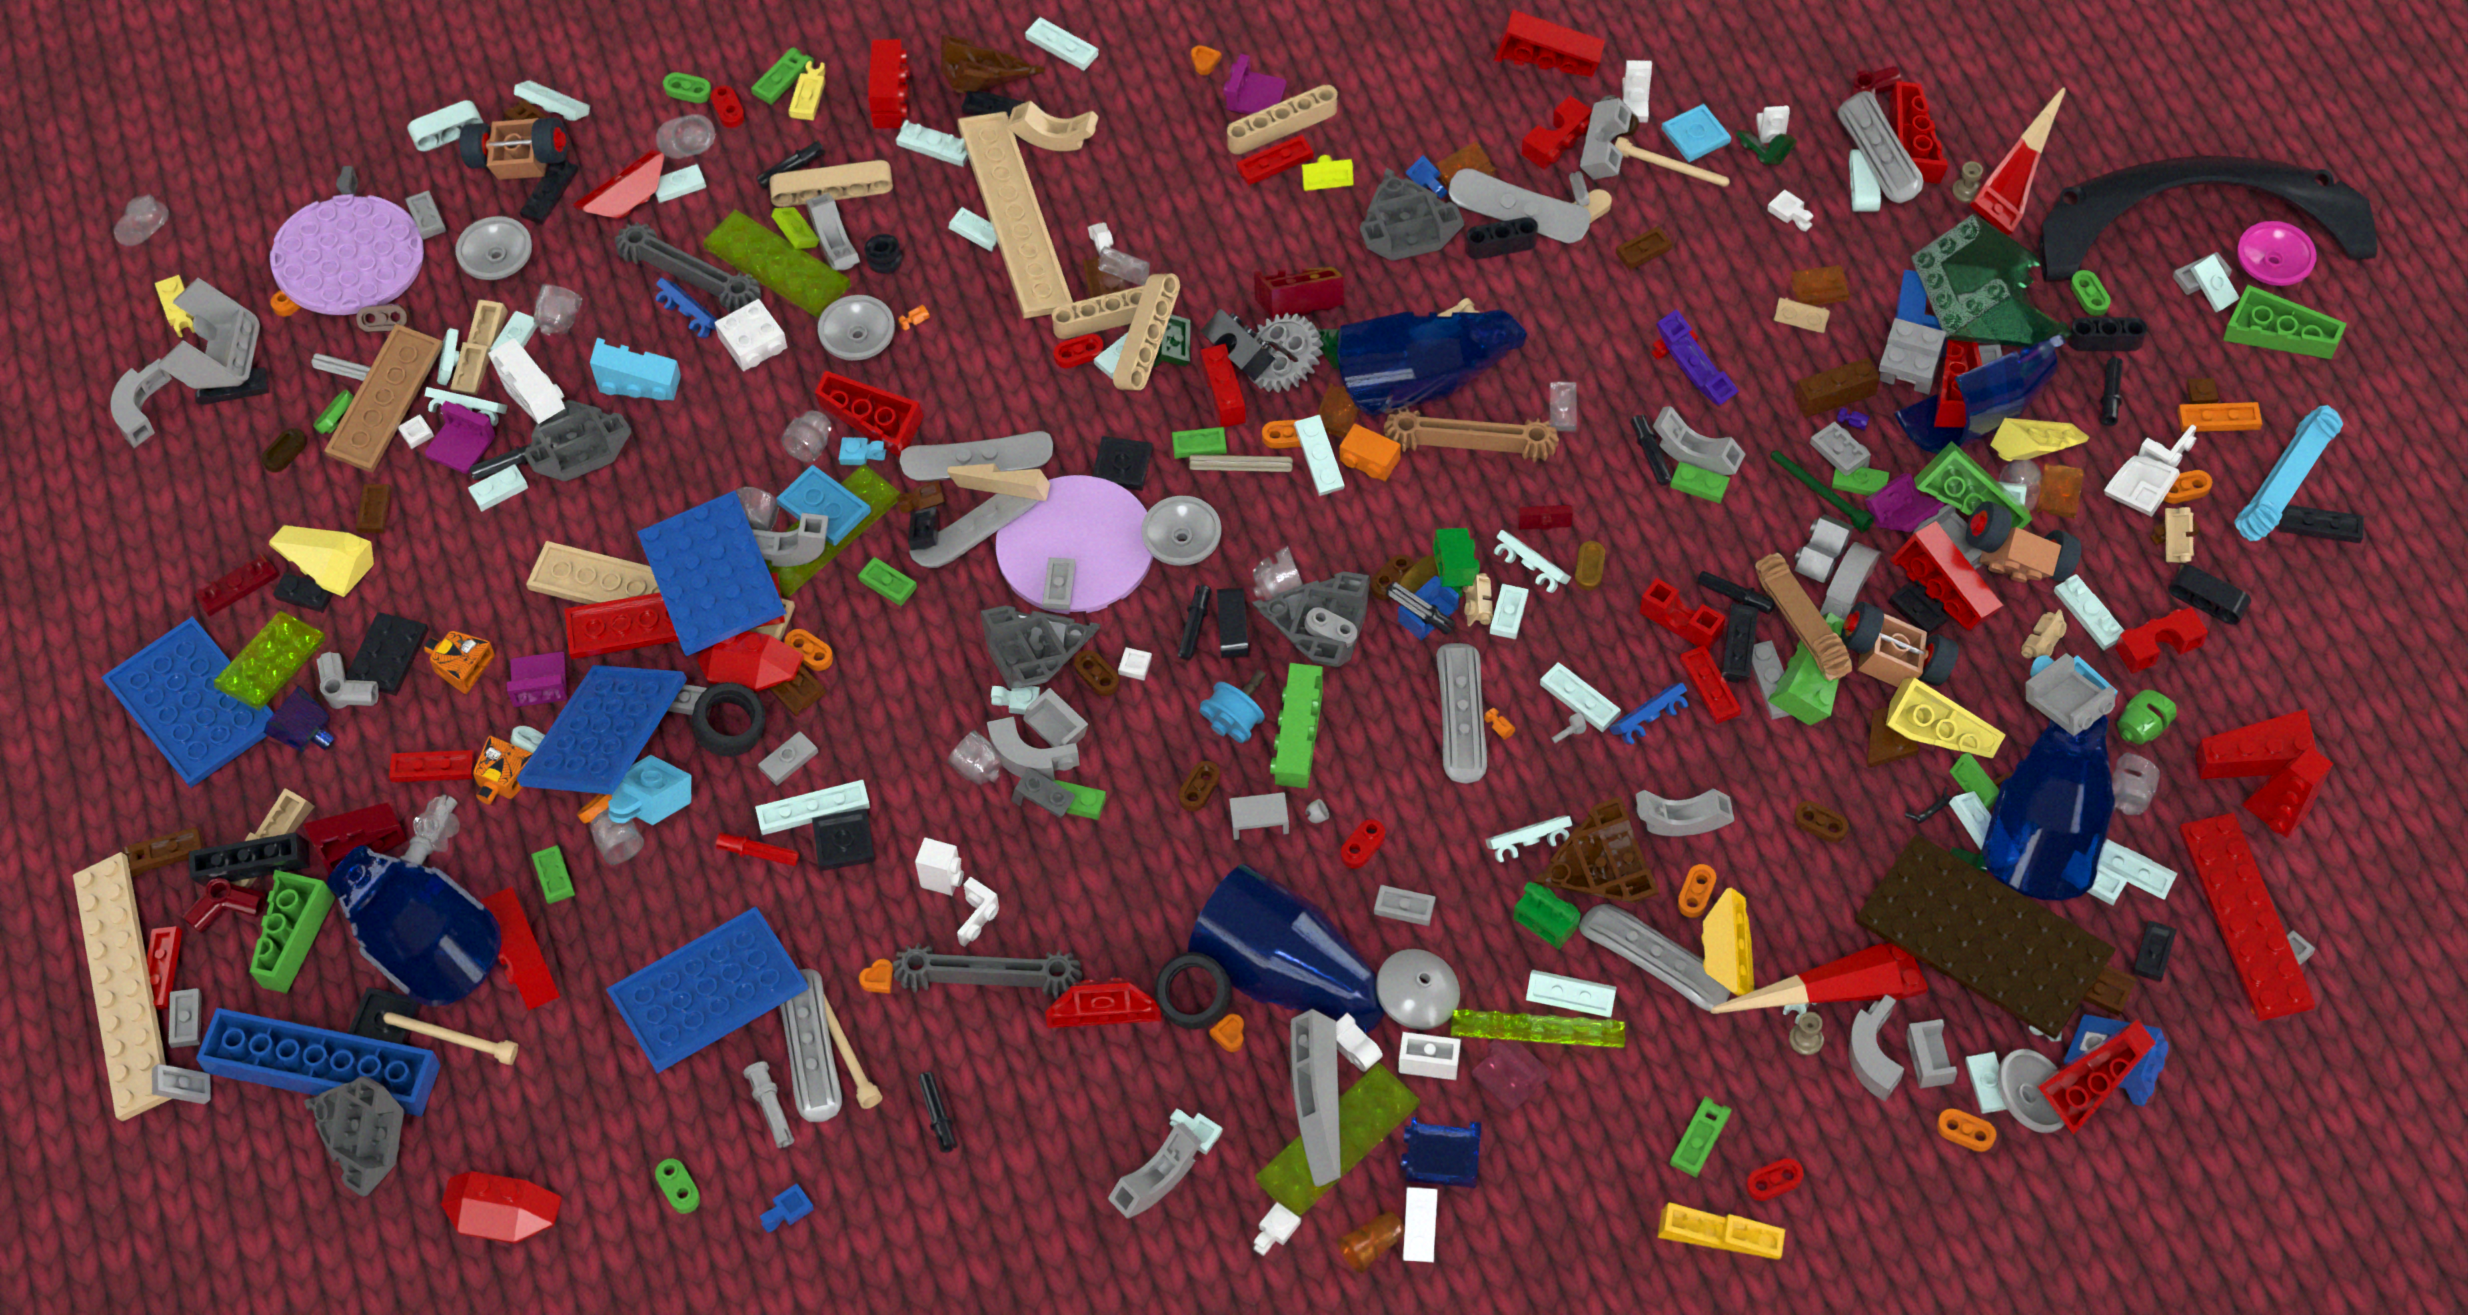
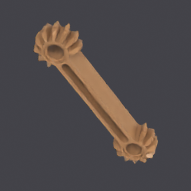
(1472, 434)
(1803, 617)

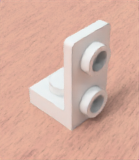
(1772, 122)
(2159, 453)
(987, 905)

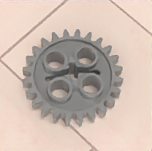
(1292, 337)

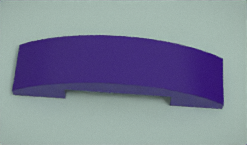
(1693, 360)

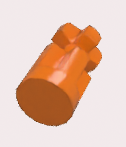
(915, 316)
(1501, 724)

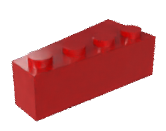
(1957, 359)
(871, 410)
(2255, 748)

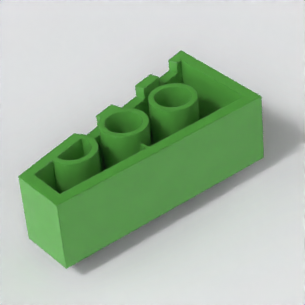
(2283, 325)
(1965, 485)
(1803, 688)
(1298, 726)
(289, 928)

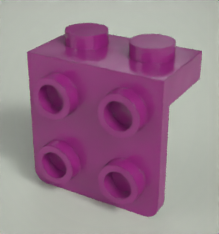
(1251, 91)
(461, 438)
(1901, 506)

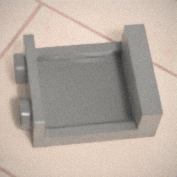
(1956, 530)
(2068, 696)

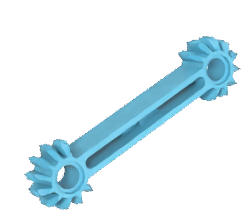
(2267, 505)

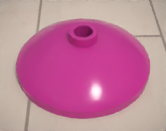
(2276, 253)

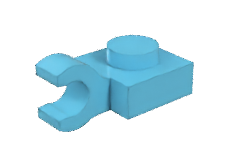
(857, 451)

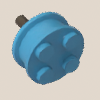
(1234, 710)

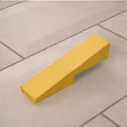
(1725, 1233)

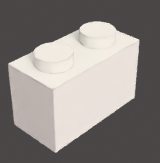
(939, 866)
(1429, 1056)

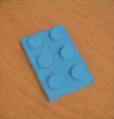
(821, 495)

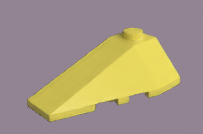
(2031, 438)
(328, 556)
(1933, 719)

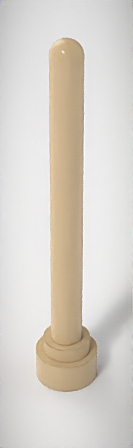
(1629, 150)
(503, 1051)
(868, 1094)

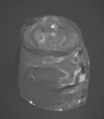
(556, 309)
(807, 436)
(759, 507)
(1276, 577)
(976, 759)
(2132, 792)
(615, 840)

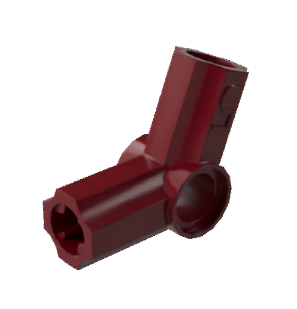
(1876, 81)
(209, 907)

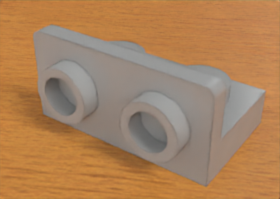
(1841, 449)

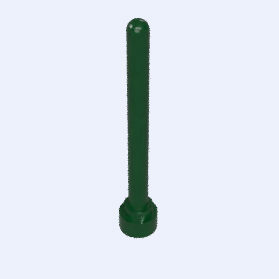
(1860, 518)

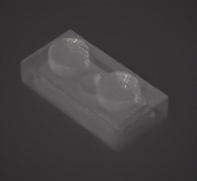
(1563, 406)

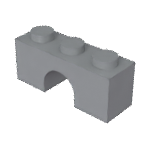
(1599, 155)

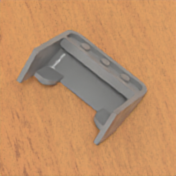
(230, 338)

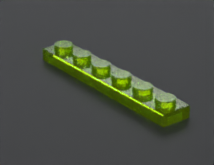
(1538, 1028)

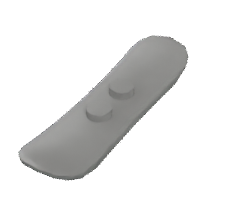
(1881, 147)
(1505, 202)
(1010, 453)
(972, 529)
(1462, 712)
(1654, 953)
(810, 1052)

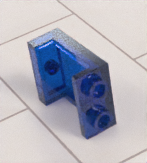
(1442, 1154)

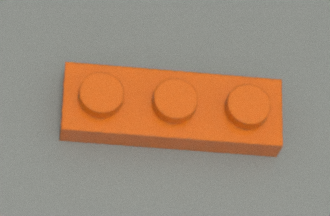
(2220, 416)

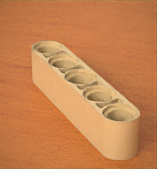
(1282, 119)
(839, 181)
(1096, 313)
(1146, 332)

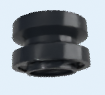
(883, 253)

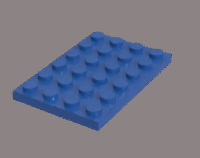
(711, 573)
(175, 702)
(602, 729)
(707, 989)

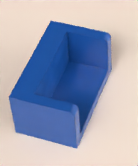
(1443, 597)

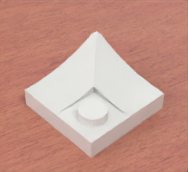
(2142, 484)

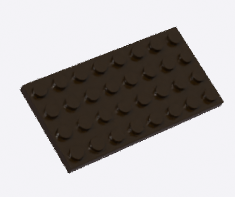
(1985, 936)

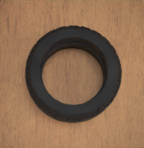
(737, 695)
(1169, 972)

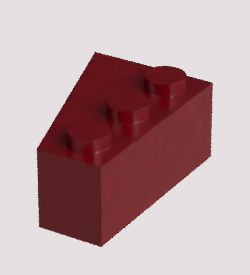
(1299, 292)
(340, 834)

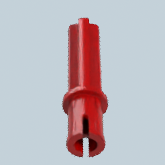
(744, 846)

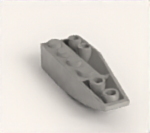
(1316, 1092)

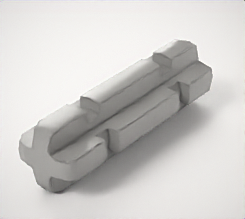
(1579, 188)

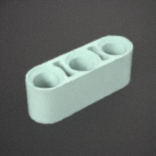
(443, 125)
(1864, 185)

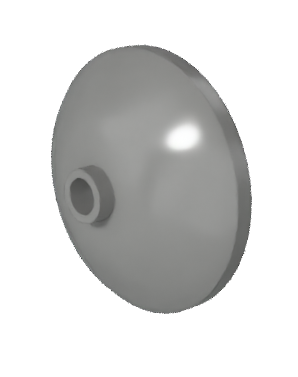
(493, 248)
(854, 318)
(1181, 519)
(1409, 999)
(2018, 1085)

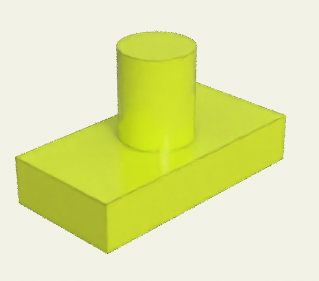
(1327, 173)

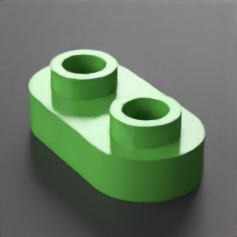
(689, 87)
(2092, 295)
(328, 419)
(677, 1184)

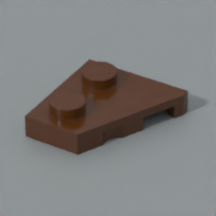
(1887, 744)

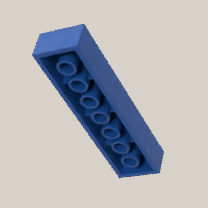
(314, 1058)

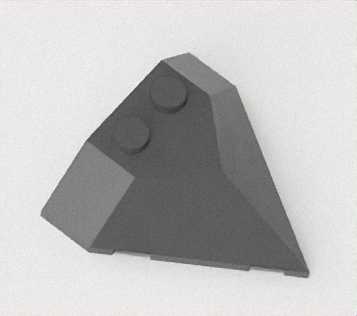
(1407, 219)
(576, 441)
(1342, 595)
(1031, 645)
(359, 1130)

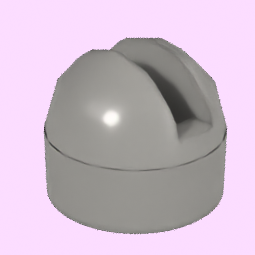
(1317, 811)

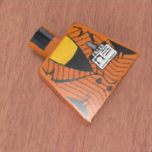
(459, 658)
(498, 769)

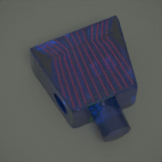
(300, 722)

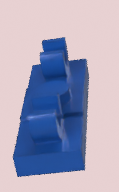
(687, 306)
(1650, 711)

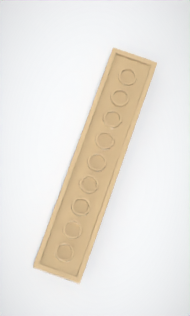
(1014, 214)
(602, 578)
(120, 983)

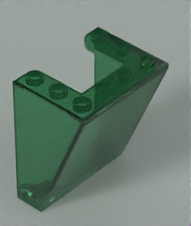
(1978, 286)

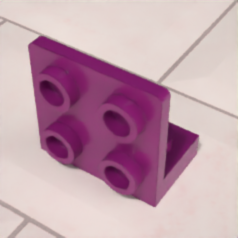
(538, 679)

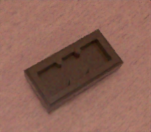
(373, 508)

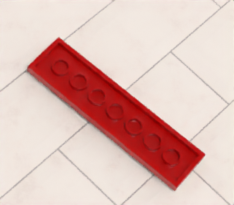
(625, 624)
(2246, 917)

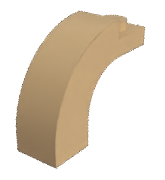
(1048, 131)

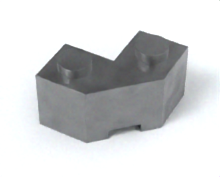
(1825, 547)

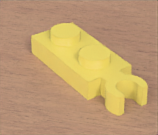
(808, 93)
(168, 291)

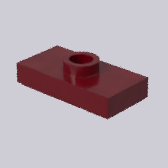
(1545, 517)

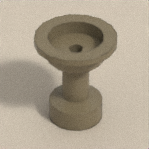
(1967, 187)
(1807, 1035)

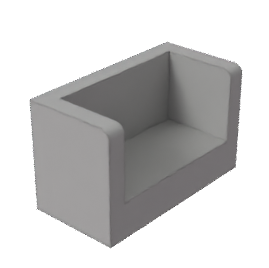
(1055, 720)
(1258, 812)
(1929, 1054)

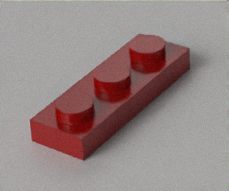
(1275, 160)
(1710, 684)
(432, 766)
(162, 963)

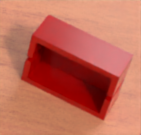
(888, 83)

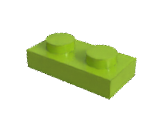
(795, 227)

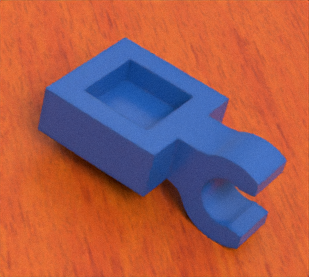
(1425, 175)
(789, 1206)

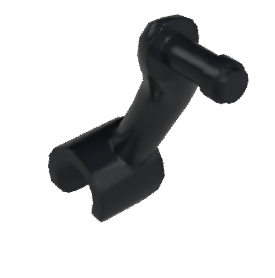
(1930, 811)

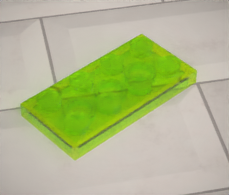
(269, 660)

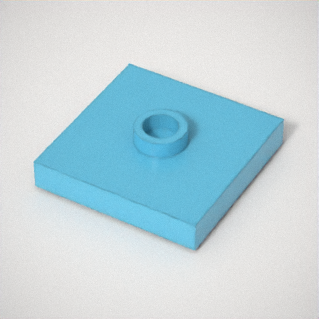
(1696, 133)

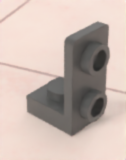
(1043, 793)

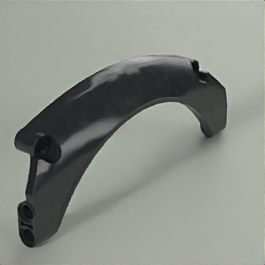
(2098, 201)

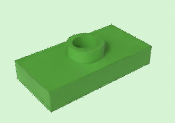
(1199, 442)
(1861, 481)
(1973, 778)
(553, 874)

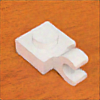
(1790, 207)
(1100, 235)
(1276, 1226)

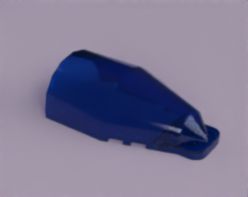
(1421, 359)
(1989, 394)
(2053, 815)
(416, 925)
(1284, 949)

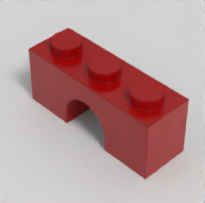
(1545, 145)
(1224, 385)
(1664, 607)
(2180, 629)

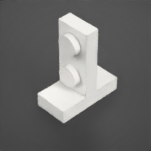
(1636, 87)
(1420, 1224)

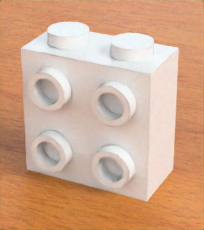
(751, 335)

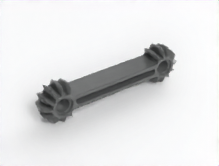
(641, 243)
(986, 970)

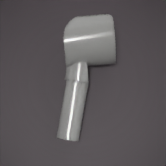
(1577, 726)

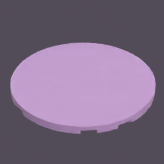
(346, 254)
(1084, 522)

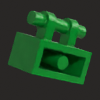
(1455, 558)
(1546, 915)

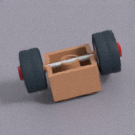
(514, 146)
(2018, 551)
(1896, 649)

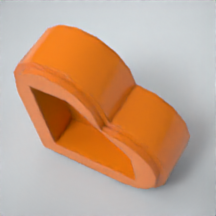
(1205, 59)
(878, 977)
(1229, 1032)

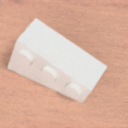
(526, 381)

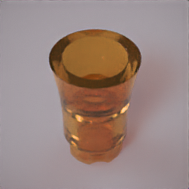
(1370, 1240)

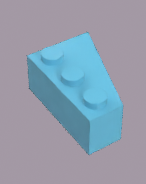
(634, 374)

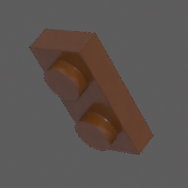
(1643, 248)

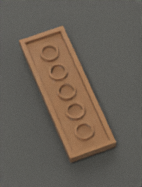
(383, 398)

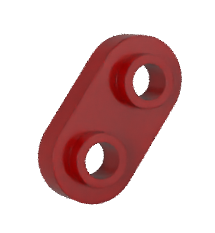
(727, 106)
(1078, 351)
(1364, 842)
(1772, 1179)

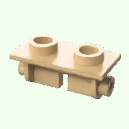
(1802, 315)
(2178, 546)
(1476, 607)
(2050, 629)

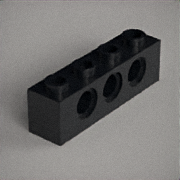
(249, 858)

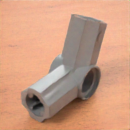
(349, 691)

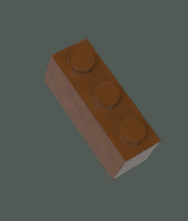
(1836, 387)

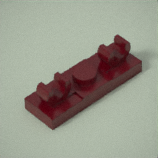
(236, 585)

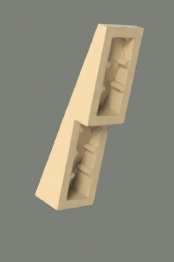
(474, 354)
(989, 478)
(282, 819)

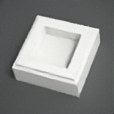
(415, 431)
(1135, 663)

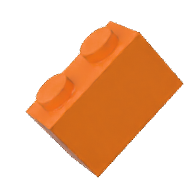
(1370, 452)

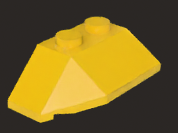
(1729, 944)

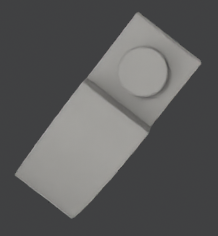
(831, 233)
(128, 400)
(1687, 446)
(794, 546)
(1849, 579)
(1018, 756)
(1686, 816)
(1868, 1062)
(1155, 1179)

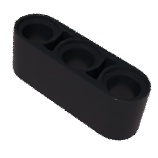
(1501, 238)
(2107, 334)
(2209, 594)
(1232, 623)

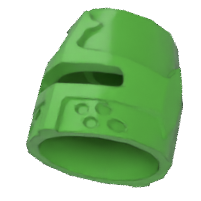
(2141, 724)

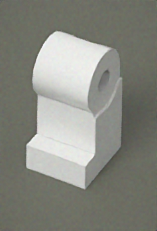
(1355, 1044)

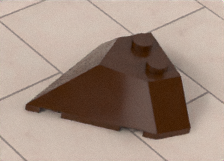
(978, 67)
(1602, 858)

